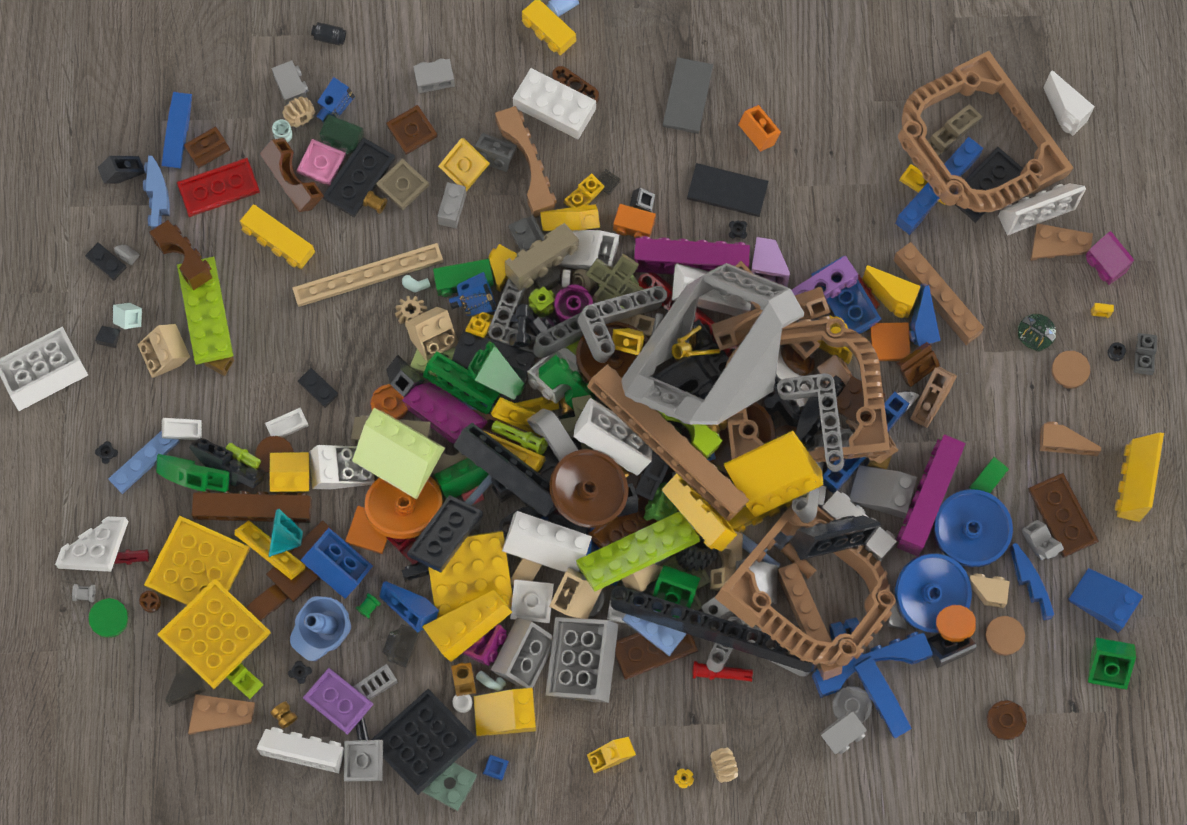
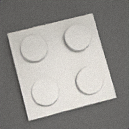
(532, 600)

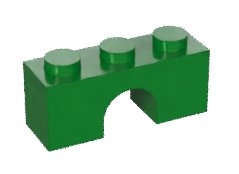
(557, 372)

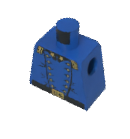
(334, 100)
(474, 296)

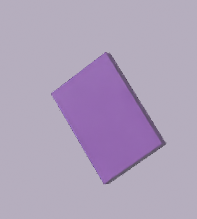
(338, 701)

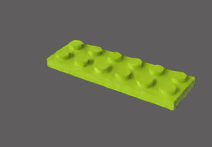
(207, 318)
(637, 551)

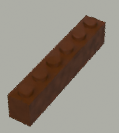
(251, 507)

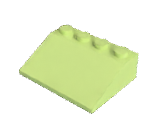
(396, 453)

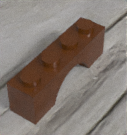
(279, 157)
(169, 240)

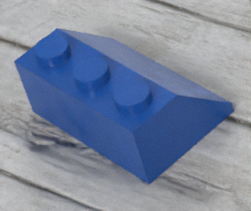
(336, 563)

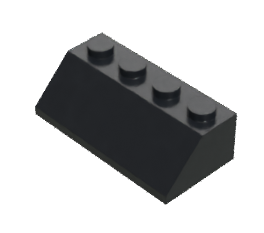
(834, 536)

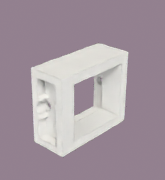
(536, 383)

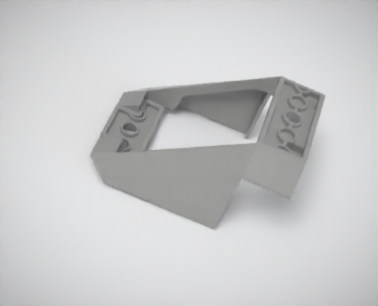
(751, 369)

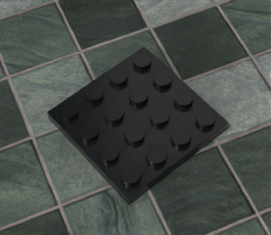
(424, 741)

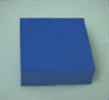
(495, 767)

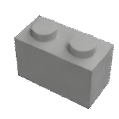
(434, 75)
(289, 82)
(451, 205)
(843, 732)

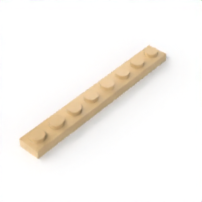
(367, 274)

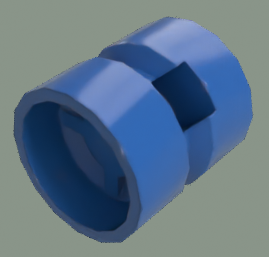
(838, 628)

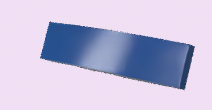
(176, 130)
(1028, 575)
(882, 697)

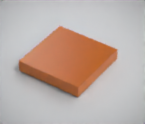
(890, 340)
(364, 535)

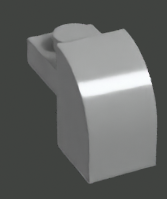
(1040, 540)

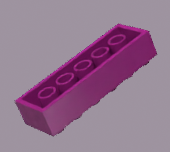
(662, 254)
(931, 494)

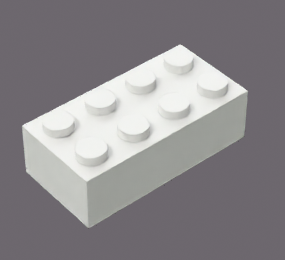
(554, 103)

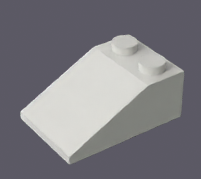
(1068, 105)

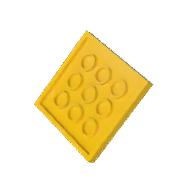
(193, 560)
(472, 572)
(214, 633)

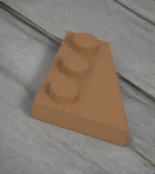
(1058, 241)
(217, 713)

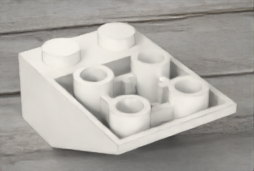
(592, 245)
(334, 469)

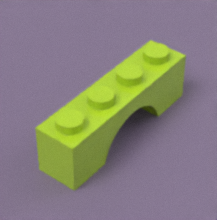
(701, 436)

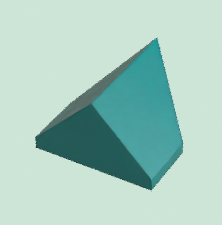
(285, 534)

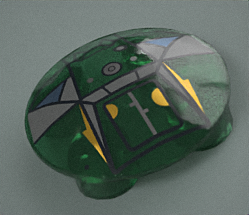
(1036, 332)

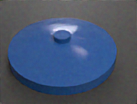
(973, 528)
(928, 587)

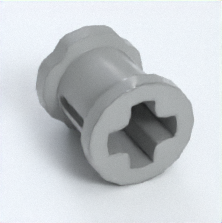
(84, 593)

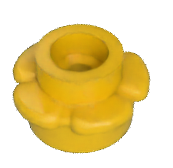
(684, 783)

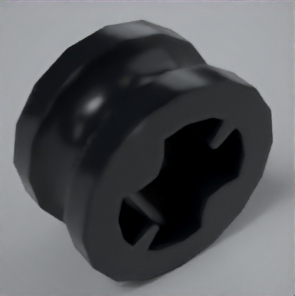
(1112, 356)

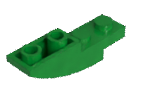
(190, 475)

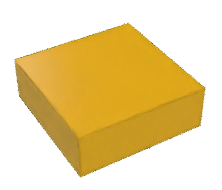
(1102, 310)

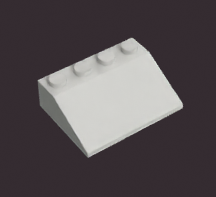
(1041, 207)
(41, 368)

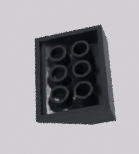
(519, 360)

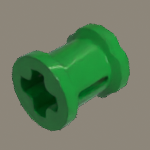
(368, 606)

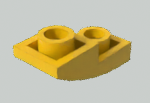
(585, 193)
(480, 324)

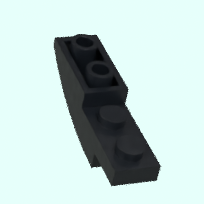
(810, 419)
(220, 458)
(652, 475)

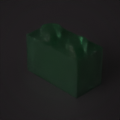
(341, 134)

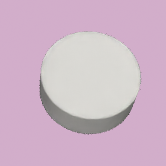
(566, 278)
(462, 703)

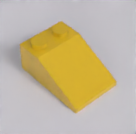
(892, 291)
(505, 712)

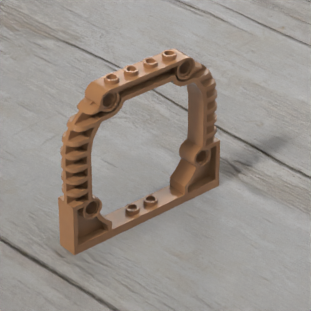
(985, 76)
(871, 436)
(753, 606)

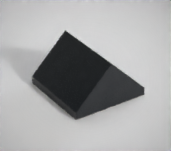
(947, 651)

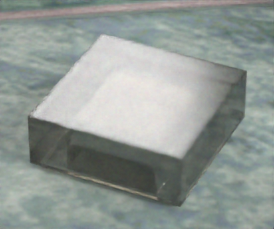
(609, 180)

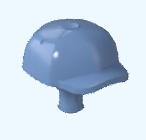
(320, 627)

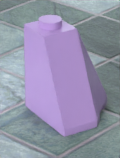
(769, 262)

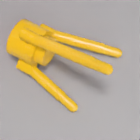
(684, 349)

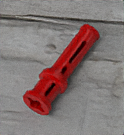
(702, 670)

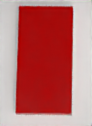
(218, 187)

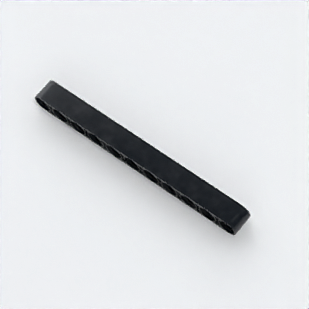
(703, 630)

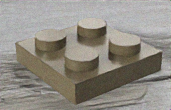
(402, 184)

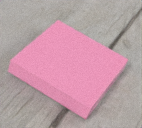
(321, 162)

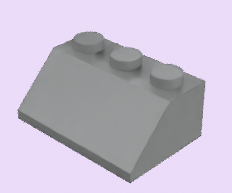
(523, 653)

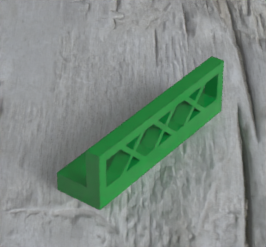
(462, 381)

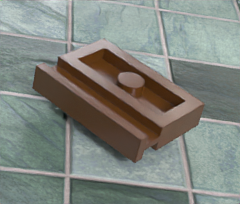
(207, 147)
(918, 364)

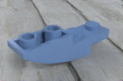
(157, 192)

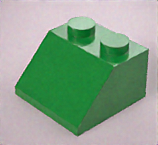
(676, 587)
(1111, 663)

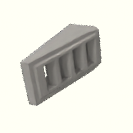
(371, 678)

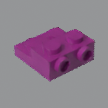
(486, 647)

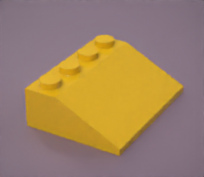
(775, 473)
(1139, 477)

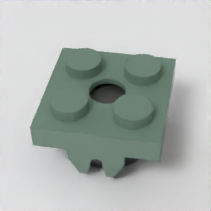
(452, 786)

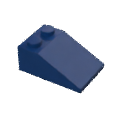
(1105, 599)

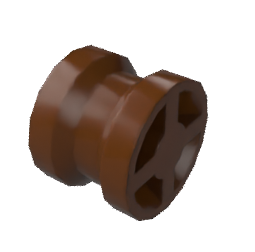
(148, 598)

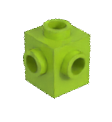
(540, 307)

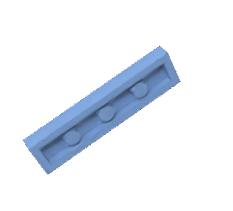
(141, 462)

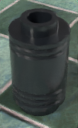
(328, 33)

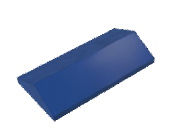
(852, 305)

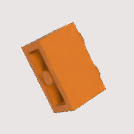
(759, 128)
(633, 221)

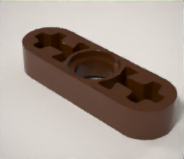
(589, 89)

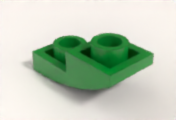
(990, 476)

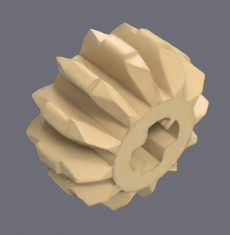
(298, 111)
(403, 309)
(724, 765)

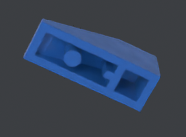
(924, 322)
(411, 607)

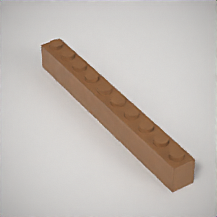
(669, 445)

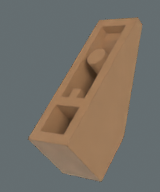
(933, 396)
(1064, 440)

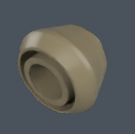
(581, 279)

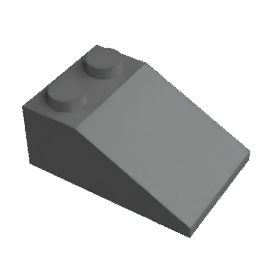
(883, 490)

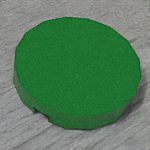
(108, 618)

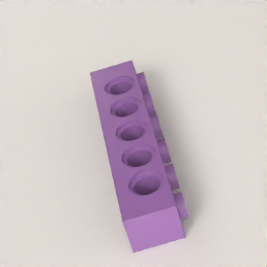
(842, 268)

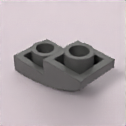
(1145, 354)

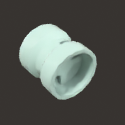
(280, 127)

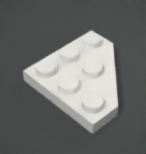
(95, 547)

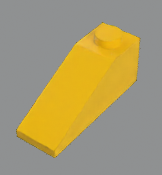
(575, 218)

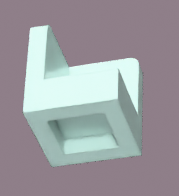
(127, 315)

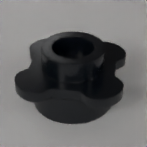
(738, 224)
(107, 446)
(299, 666)

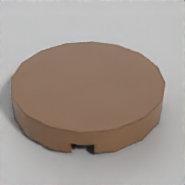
(1070, 369)
(1005, 635)

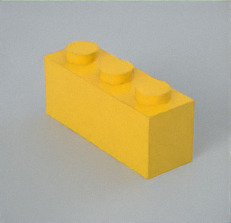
(548, 27)

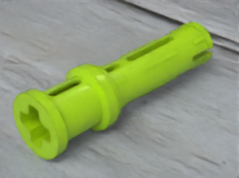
(526, 439)

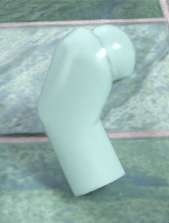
(414, 285)
(489, 682)

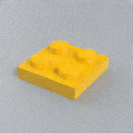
(464, 164)

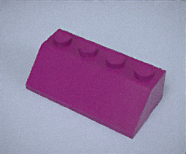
(442, 410)

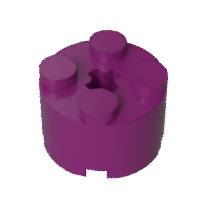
(567, 298)

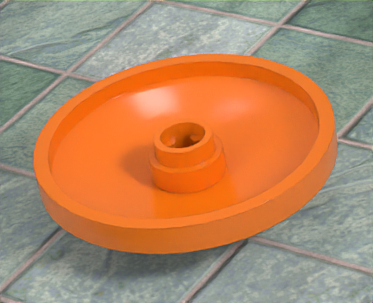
(399, 514)

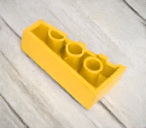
(699, 513)
(467, 624)

